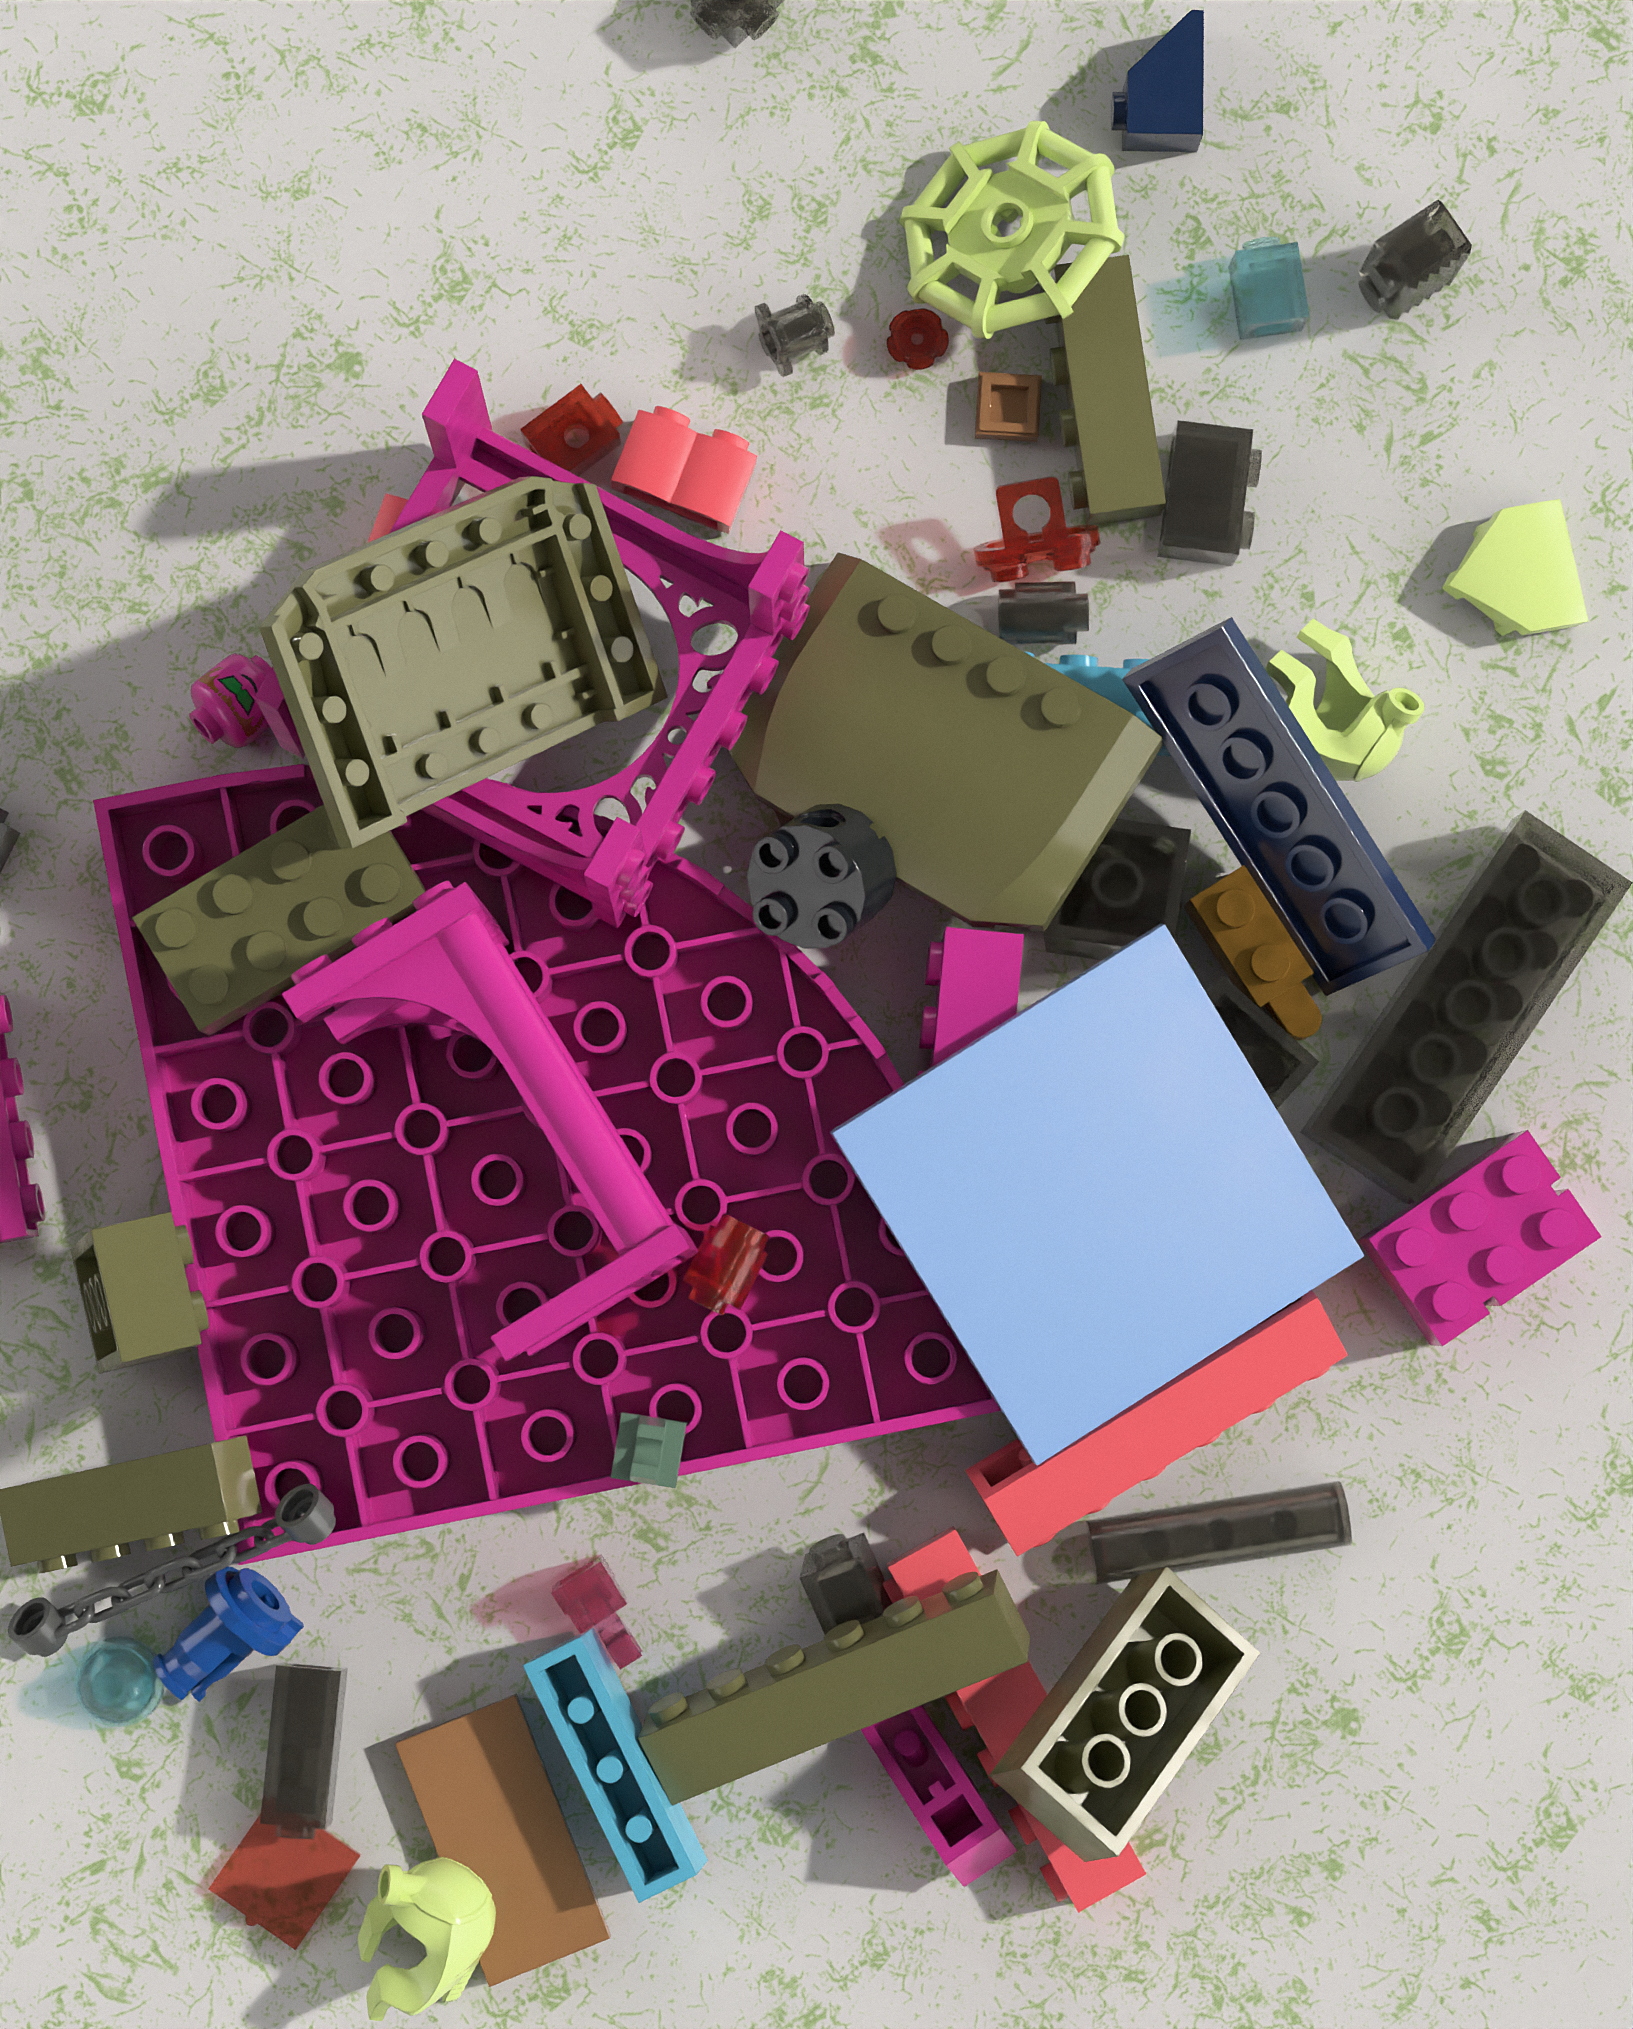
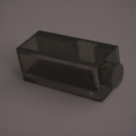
(303, 1749)

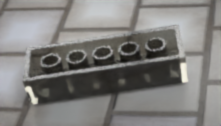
(1466, 1008)

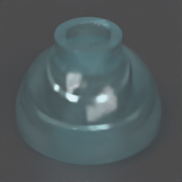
(118, 1682)

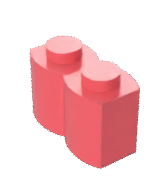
(684, 469)

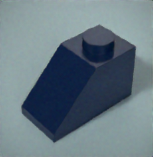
(1165, 93)

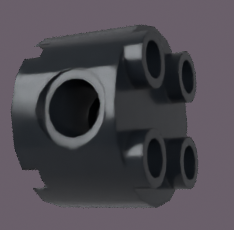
(820, 876)

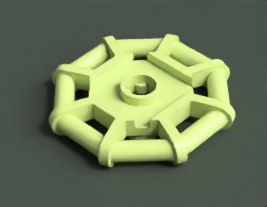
(1029, 253)

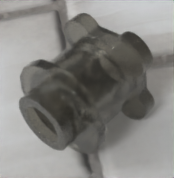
(794, 331)

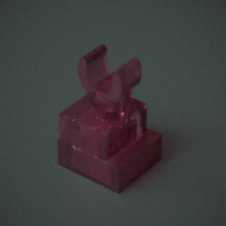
(592, 1599)

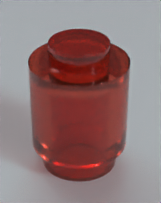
(726, 1264)

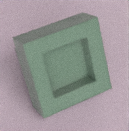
(648, 1450)

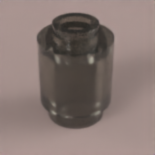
(1042, 613)

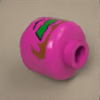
(227, 701)

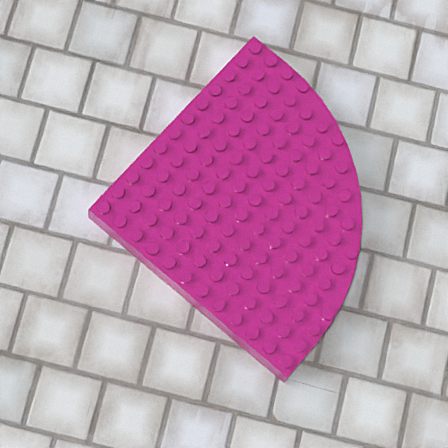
(401, 1206)

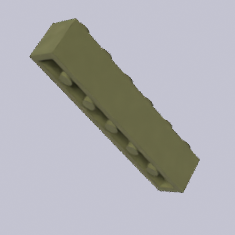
(834, 1685)

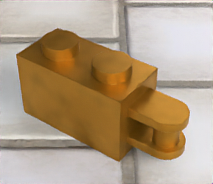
(1256, 951)

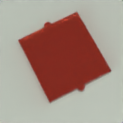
(284, 1880)

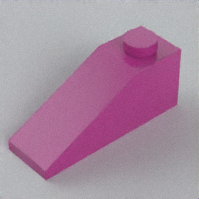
(940, 1794)

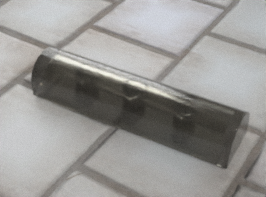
(1219, 1531)

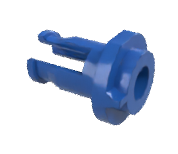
(241, 1617)

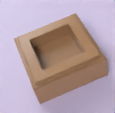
(1008, 406)

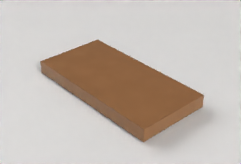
(501, 1818)

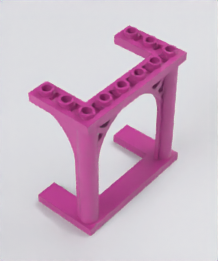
(749, 591)
(454, 973)

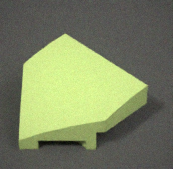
(1522, 571)

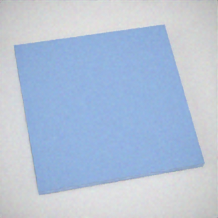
(1097, 1193)

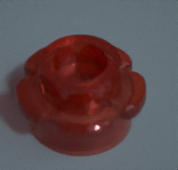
(920, 322)

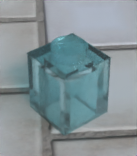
(1268, 288)

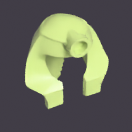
(1351, 727)
(443, 1909)

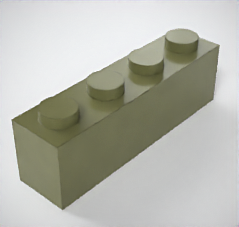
(1107, 400)
(130, 1502)

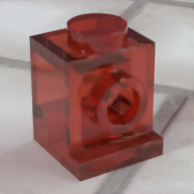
(575, 410)

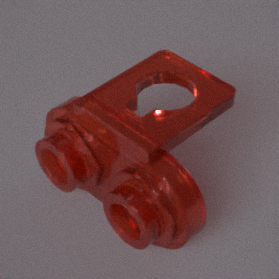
(1065, 546)

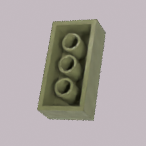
(271, 911)
(138, 1292)
(1125, 1715)

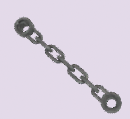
(302, 1514)

